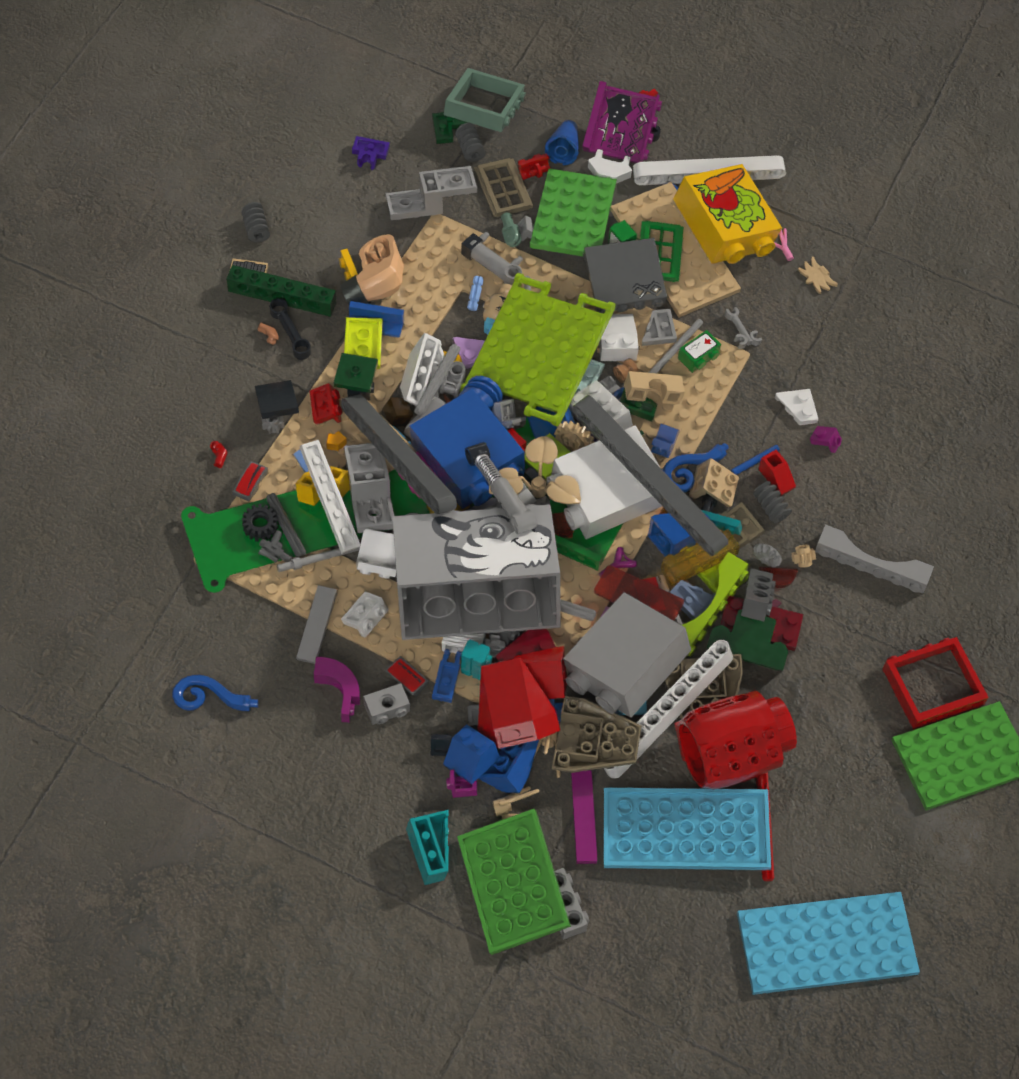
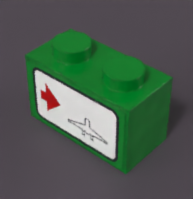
(621, 232)
(699, 351)

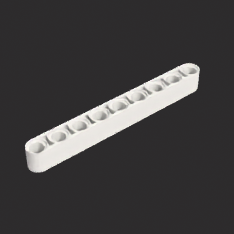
(674, 171)
(676, 702)

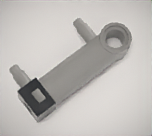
(474, 249)

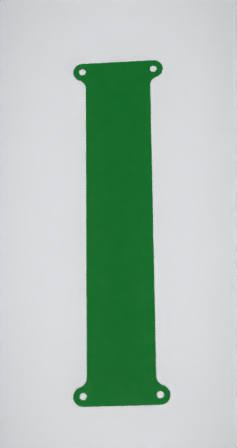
(225, 550)

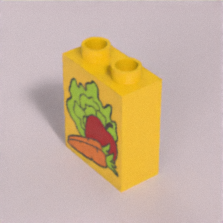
(727, 214)

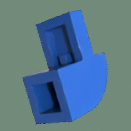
(665, 440)

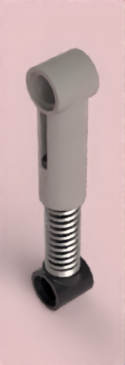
(521, 518)

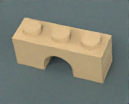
(667, 386)

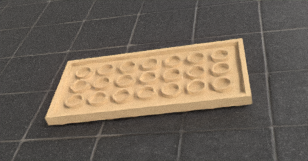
(699, 279)

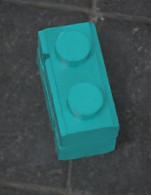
(473, 658)

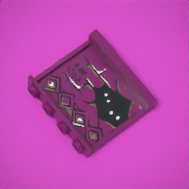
(621, 123)

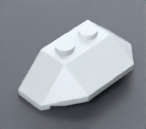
(421, 367)

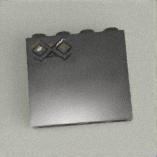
(626, 274)

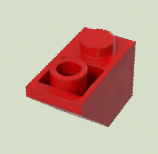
(777, 471)

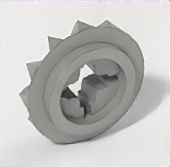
(767, 555)

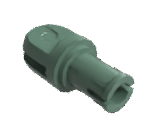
(510, 231)

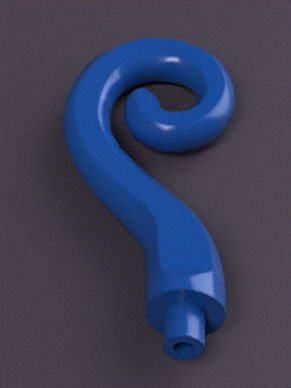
(716, 453)
(235, 701)

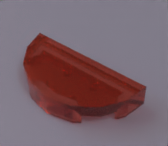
(782, 576)

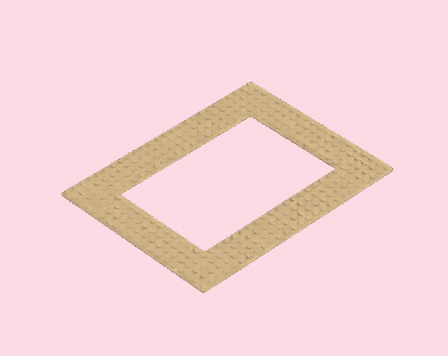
(430, 285)

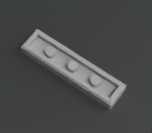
(316, 624)

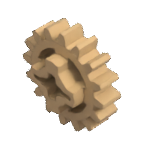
(573, 436)

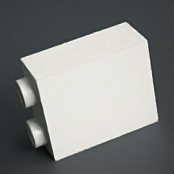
(606, 487)

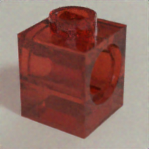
(561, 526)

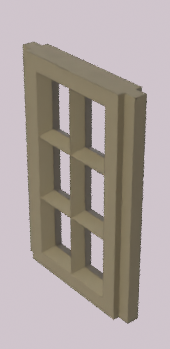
(515, 176)

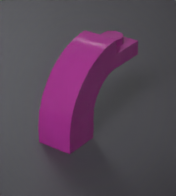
(340, 676)

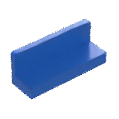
(392, 317)

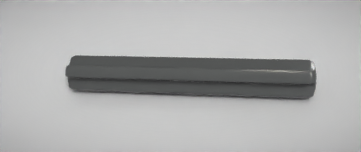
(286, 525)

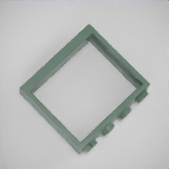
(478, 115)

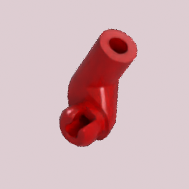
(220, 453)

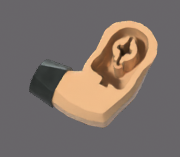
(380, 272)

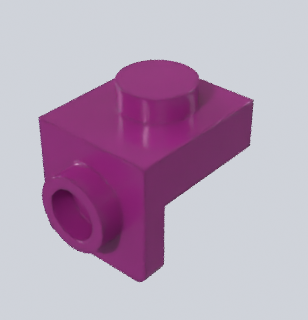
(827, 437)
(460, 787)

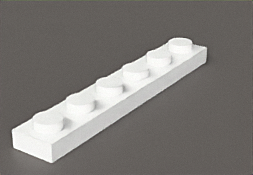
(330, 496)

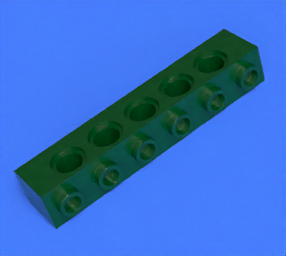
(270, 287)

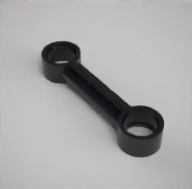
(290, 329)

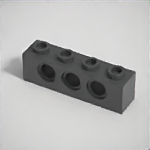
(758, 595)

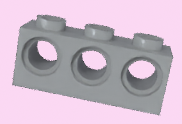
(573, 910)

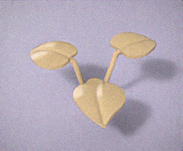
(565, 487)

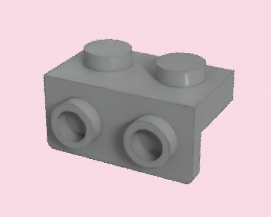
(506, 414)

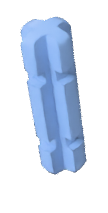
(475, 293)

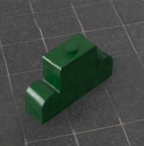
(752, 641)

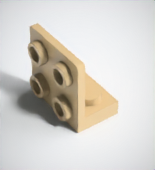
(716, 481)

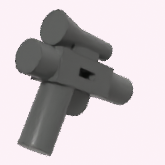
(273, 549)

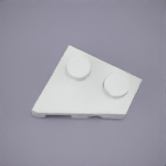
(799, 405)

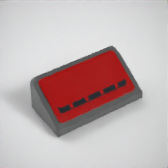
(406, 674)

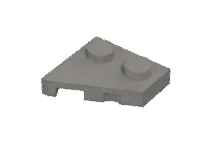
(660, 328)

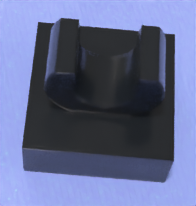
(440, 744)

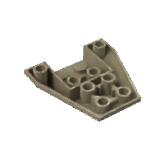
(723, 686)
(593, 738)

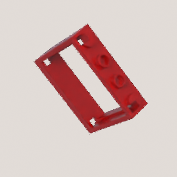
(944, 711)

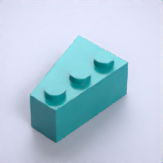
(430, 845)

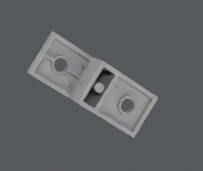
(428, 198)
(369, 487)

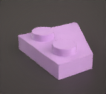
(468, 349)

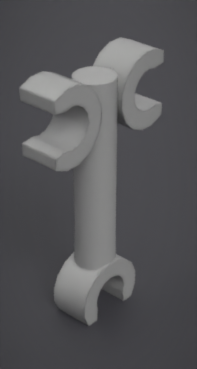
(743, 337)

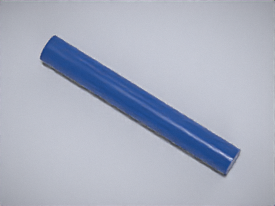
(751, 462)

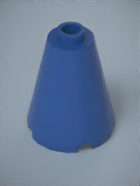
(563, 144)

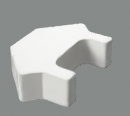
(608, 168)

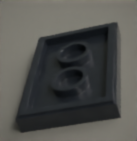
(276, 399)

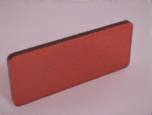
(616, 582)

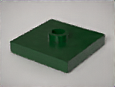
(355, 372)

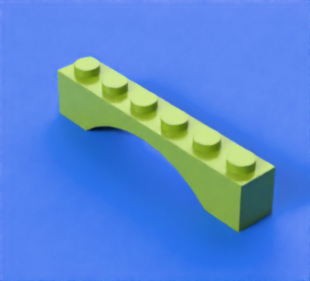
(729, 574)

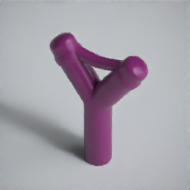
(617, 563)

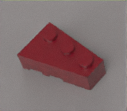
(528, 642)

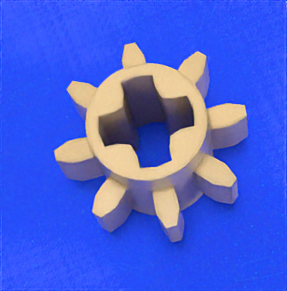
(803, 556)

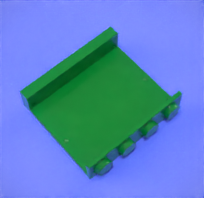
(588, 551)

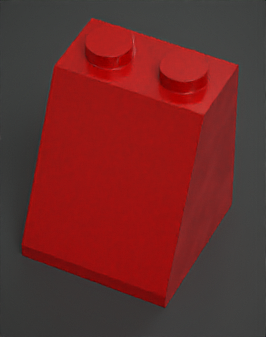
(548, 670)

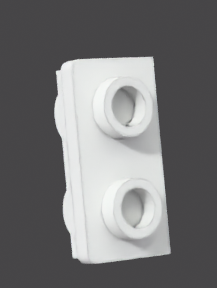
(365, 613)

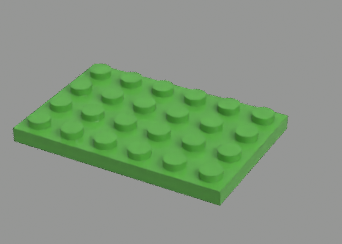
(572, 212)
(960, 755)
(513, 881)

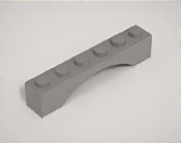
(910, 574)

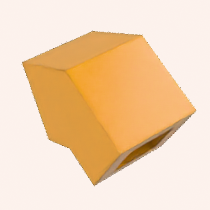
(336, 441)

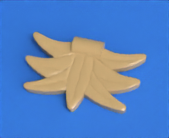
(817, 275)

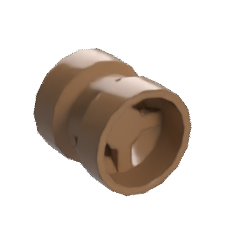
(621, 371)

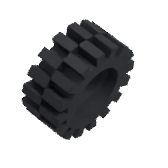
(259, 532)

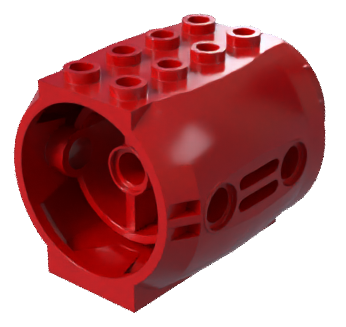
(735, 739)

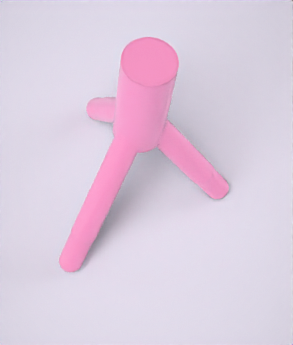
(783, 237)

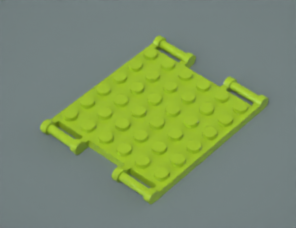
(541, 347)

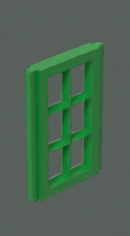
(675, 259)

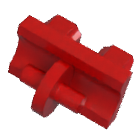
(534, 166)

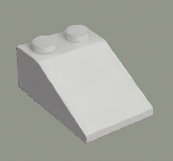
(619, 339)

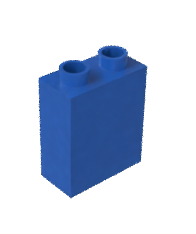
(452, 428)

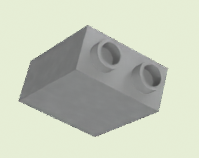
(626, 655)

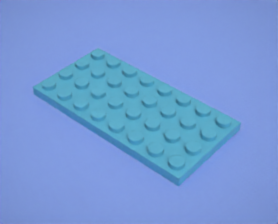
(686, 828)
(827, 943)

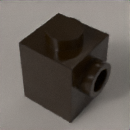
(397, 412)

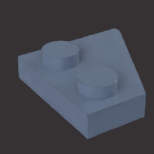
(694, 598)

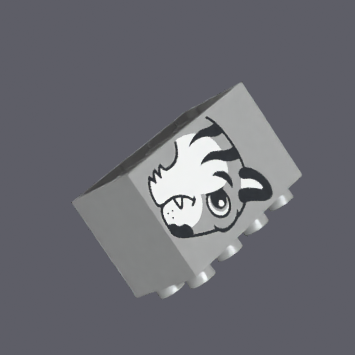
(475, 573)

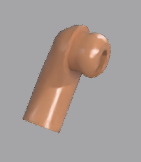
(270, 332)

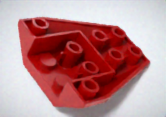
(513, 705)

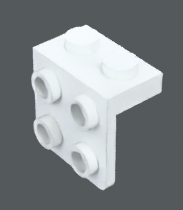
(377, 554)

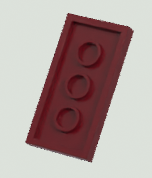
(787, 622)

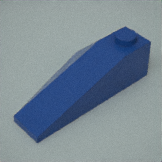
(512, 768)

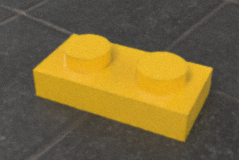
(347, 263)

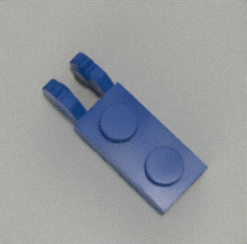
(446, 677)

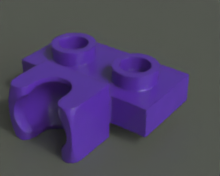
(369, 150)

